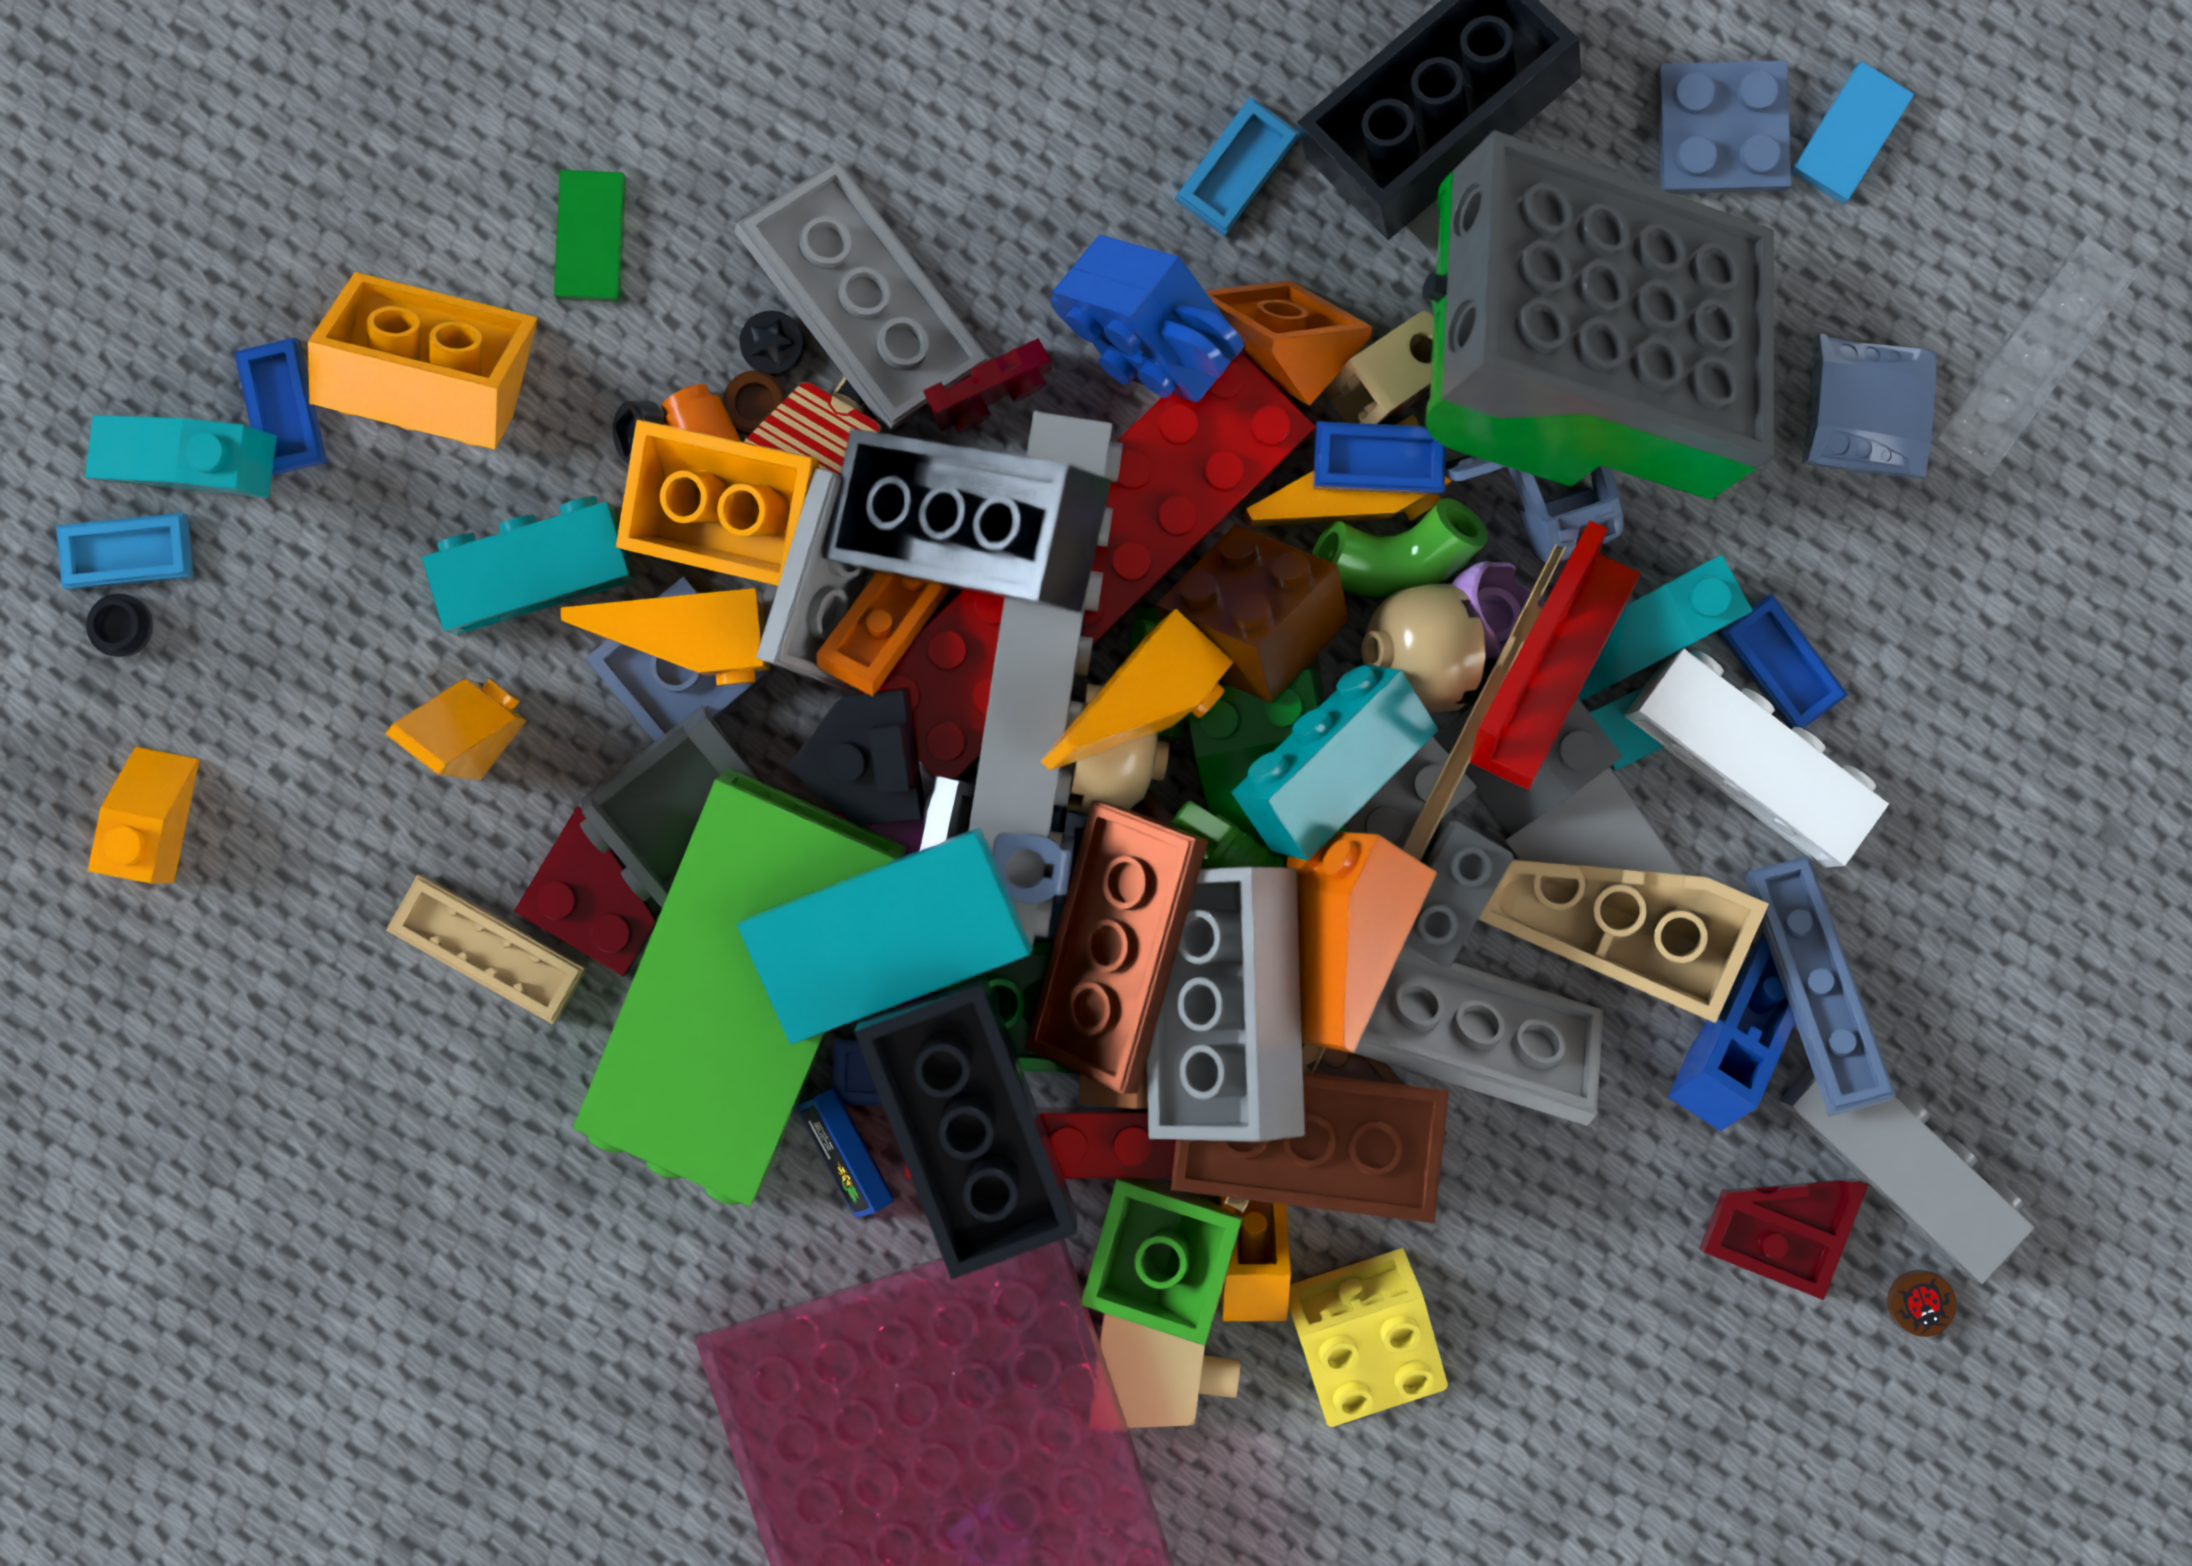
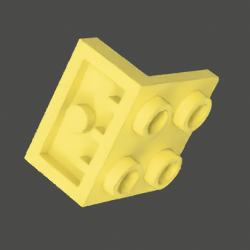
(1366, 1337)

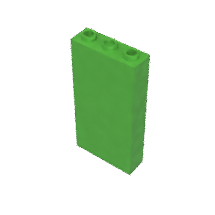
(697, 1055)

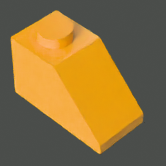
(145, 818)
(1259, 1266)

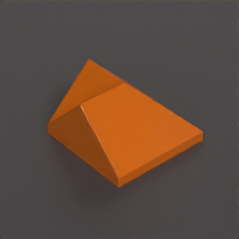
(1292, 334)

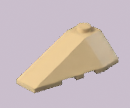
(1644, 928)

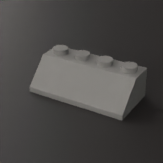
(1231, 1015)

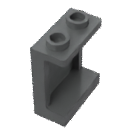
(656, 800)
(1465, 880)

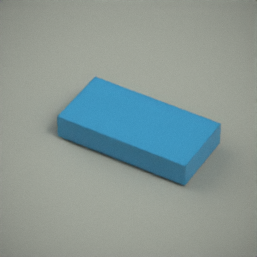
(1852, 132)
(1237, 167)
(124, 551)

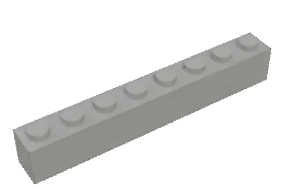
(1033, 684)

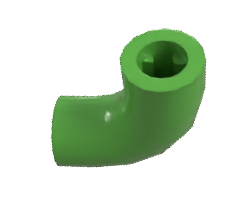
(1418, 557)

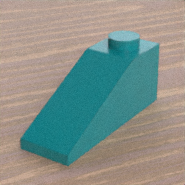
(181, 454)
(1668, 622)

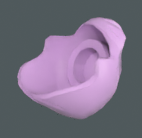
(1495, 599)

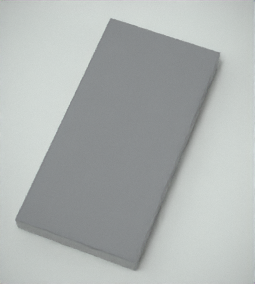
(860, 294)
(1488, 1036)

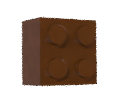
(1261, 608)

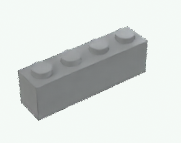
(1919, 1176)

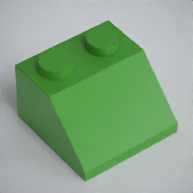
(1162, 1258)

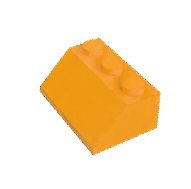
(420, 360)
(712, 501)

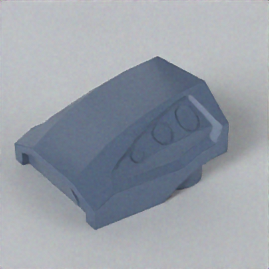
(1871, 407)

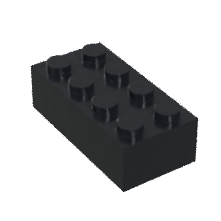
(1434, 99)
(967, 519)
(967, 1126)

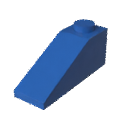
(1738, 1053)

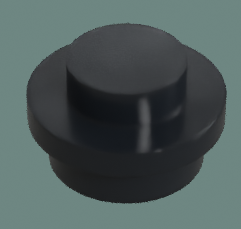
(119, 625)

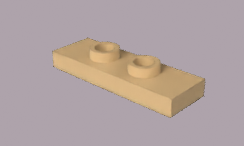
(486, 949)

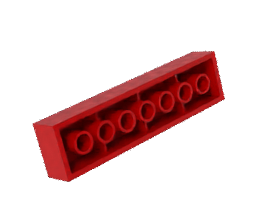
(1176, 484)

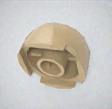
(1431, 641)
(1117, 774)

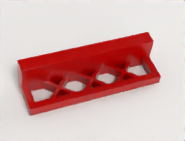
(1554, 662)

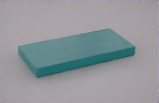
(885, 936)

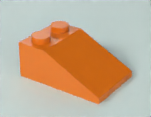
(1352, 922)

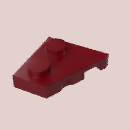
(1011, 374)
(587, 901)
(1786, 1230)

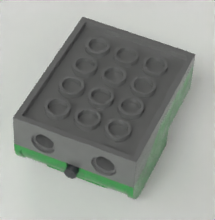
(1598, 324)

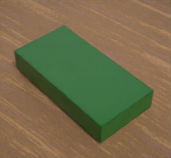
(590, 235)

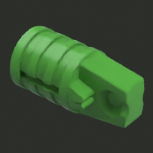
(1226, 842)

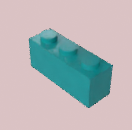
(527, 566)
(1334, 760)

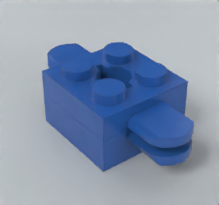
(1146, 318)

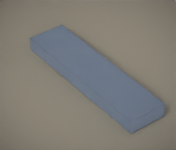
(1820, 988)

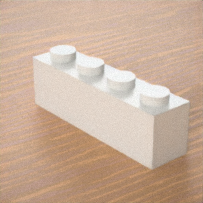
(1757, 758)

